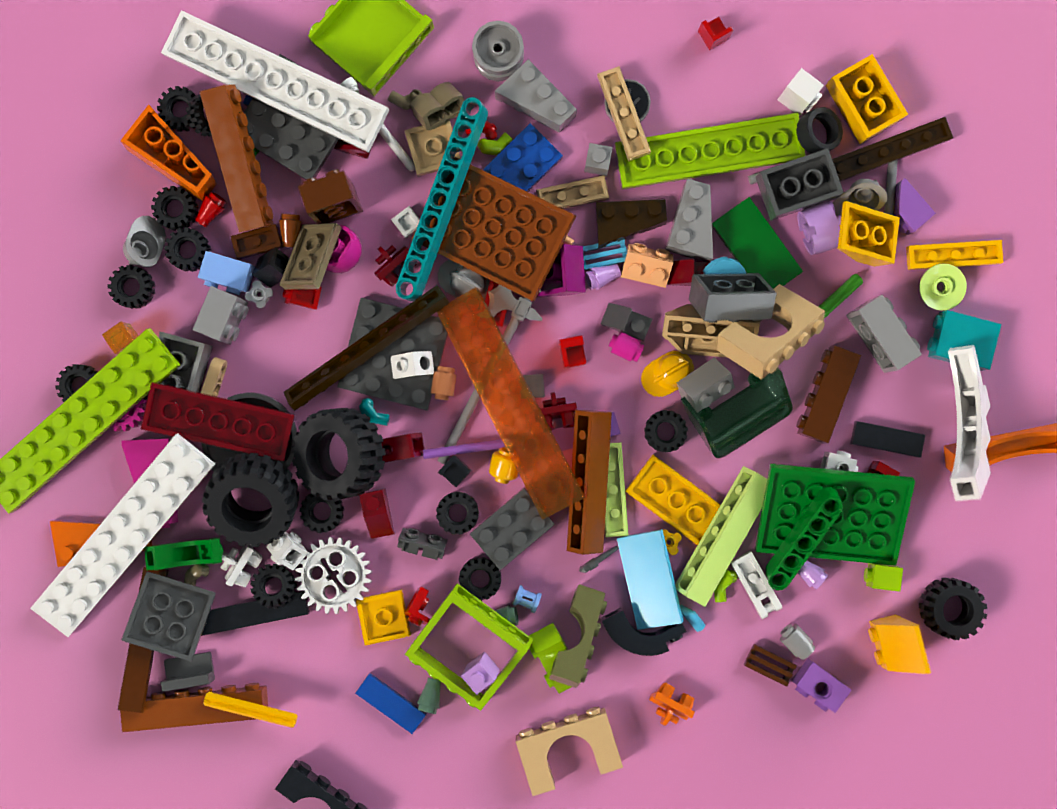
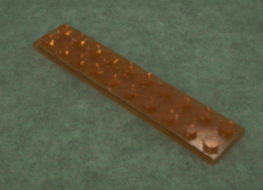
(510, 404)

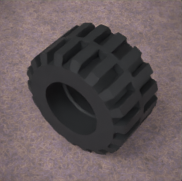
(971, 613)

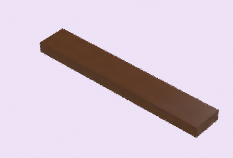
(137, 670)

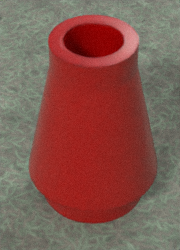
(210, 208)

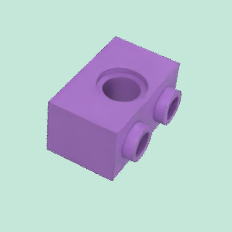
(833, 692)

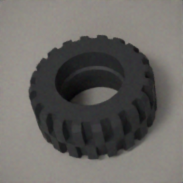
(314, 460)
(246, 525)

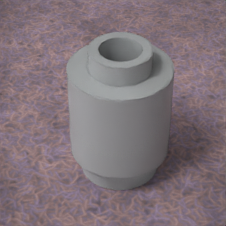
(797, 641)

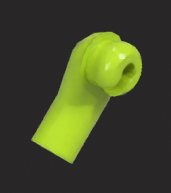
(494, 147)
(720, 591)

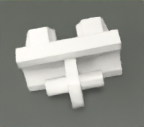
(235, 574)

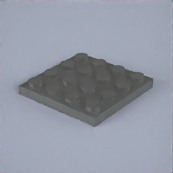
(288, 139)
(376, 374)

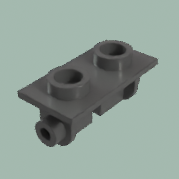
(432, 545)

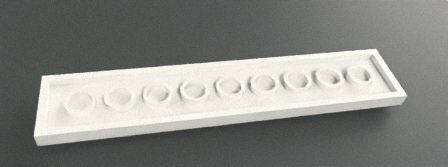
(275, 81)
(123, 535)

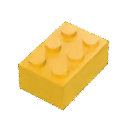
(866, 99)

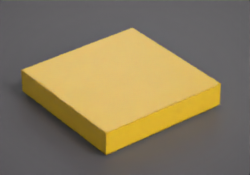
(383, 617)

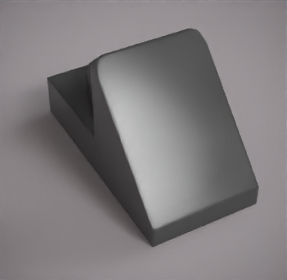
(625, 320)

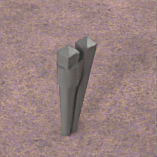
(593, 563)

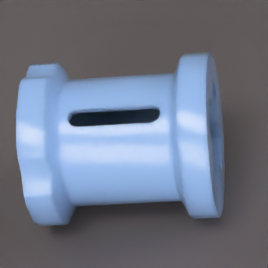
(529, 595)

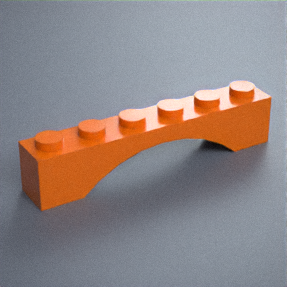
(1013, 444)

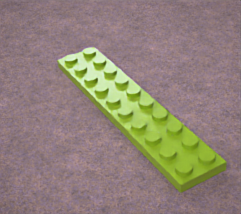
(83, 418)

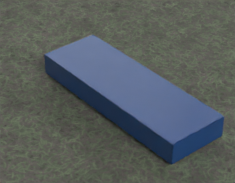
(390, 703)

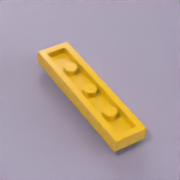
(956, 254)

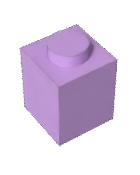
(480, 673)

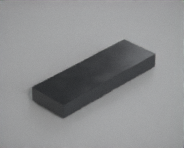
(887, 439)

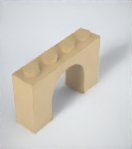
(764, 354)
(535, 744)

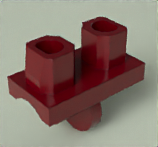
(386, 270)
(557, 408)

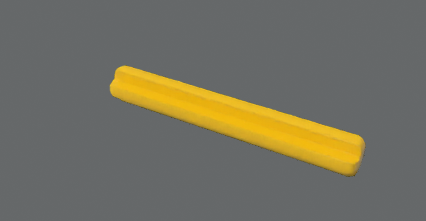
(250, 709)

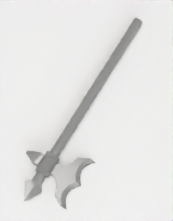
(500, 299)

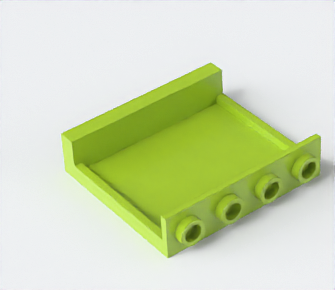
(370, 38)

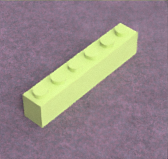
(723, 537)

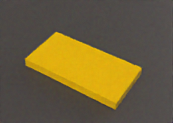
(673, 499)

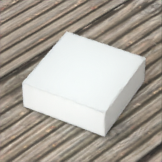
(406, 222)

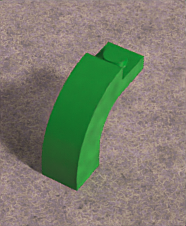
(183, 553)

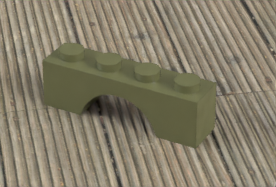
(570, 664)

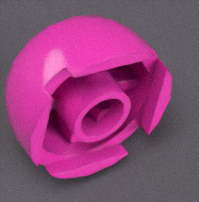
(346, 252)

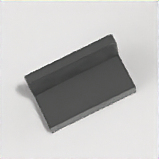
(186, 674)

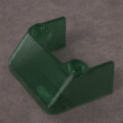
(743, 414)

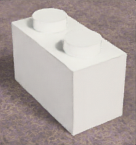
(801, 92)

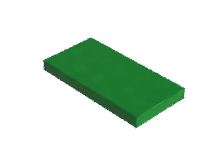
(756, 244)

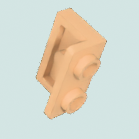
(647, 265)

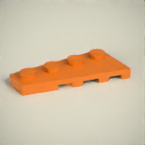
(70, 537)

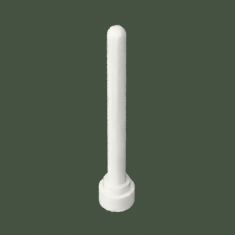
(351, 84)

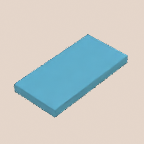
(650, 579)

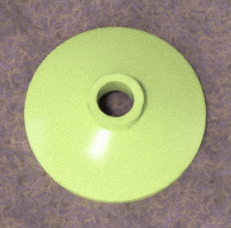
(953, 287)

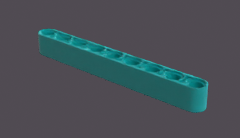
(439, 189)

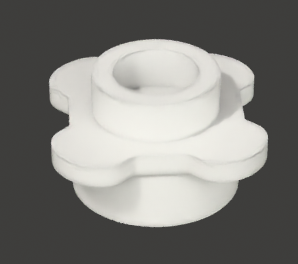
(261, 300)

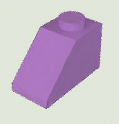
(910, 208)

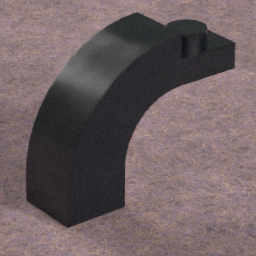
(640, 642)

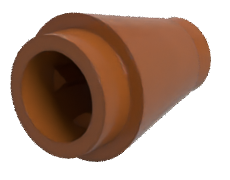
(290, 228)

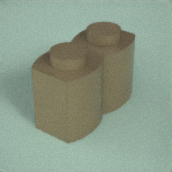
(437, 106)

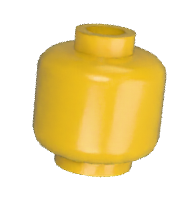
(502, 466)

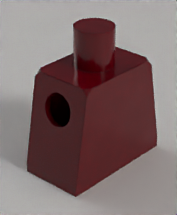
(403, 447)

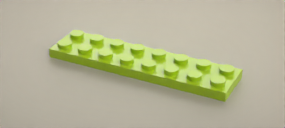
(712, 151)

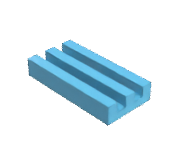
(622, 249)

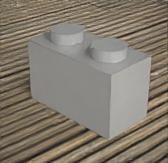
(706, 384)

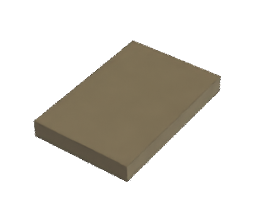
(310, 256)

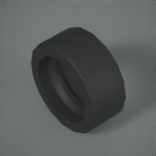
(830, 122)

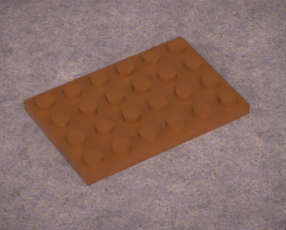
(503, 232)

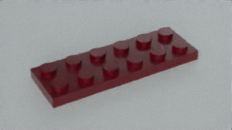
(217, 421)

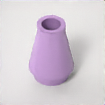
(600, 276)
(812, 574)

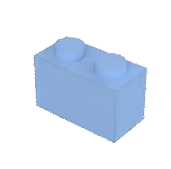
(226, 272)

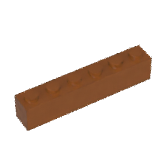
(236, 157)
(590, 469)
(188, 708)

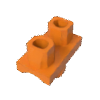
(682, 708)

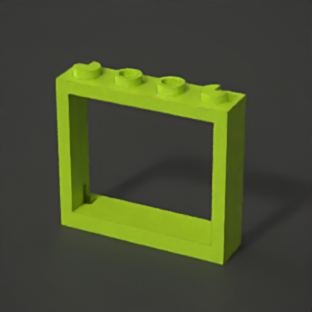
(490, 620)

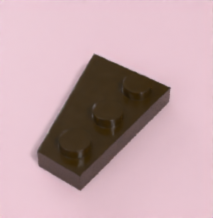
(625, 218)

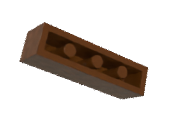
(828, 394)

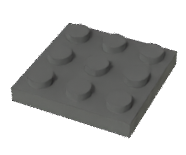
(168, 616)

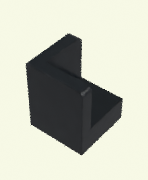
(271, 267)
(455, 470)

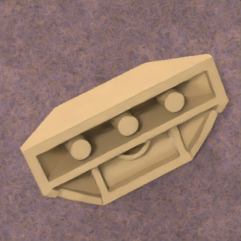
(693, 335)

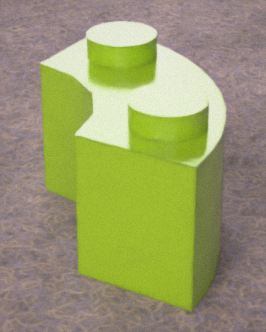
(546, 645)

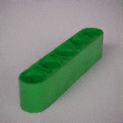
(803, 528)

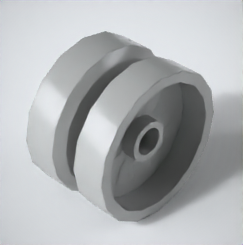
(497, 37)

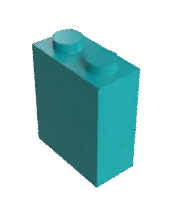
(961, 330)

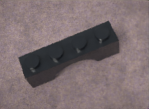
(302, 783)

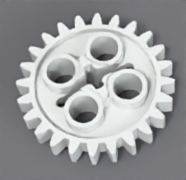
(316, 589)

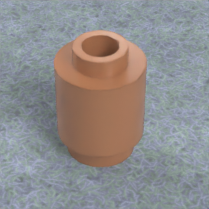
(443, 383)

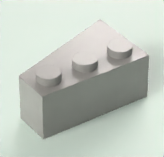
(536, 96)
(693, 223)

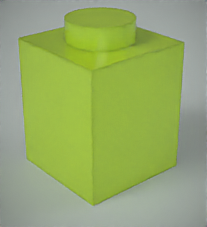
(883, 577)

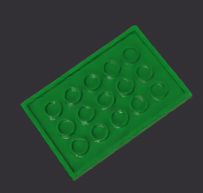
(865, 530)

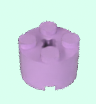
(819, 227)

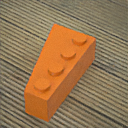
(161, 149)

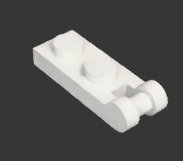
(755, 584)

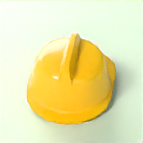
(663, 373)

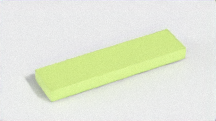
(616, 510)

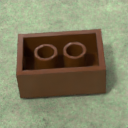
(330, 197)

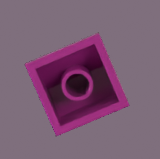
(566, 273)

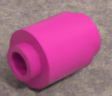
(626, 346)

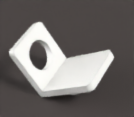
(409, 364)

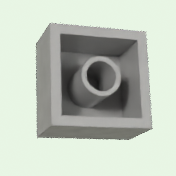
(221, 315)

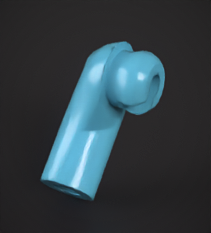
(693, 618)

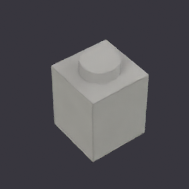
(598, 159)

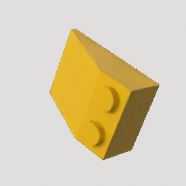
(868, 235)
(898, 645)

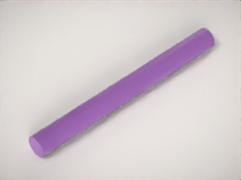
(463, 449)

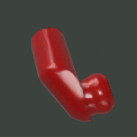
(489, 131)

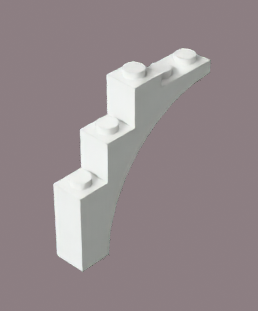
(972, 405)

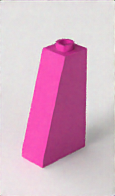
(140, 456)

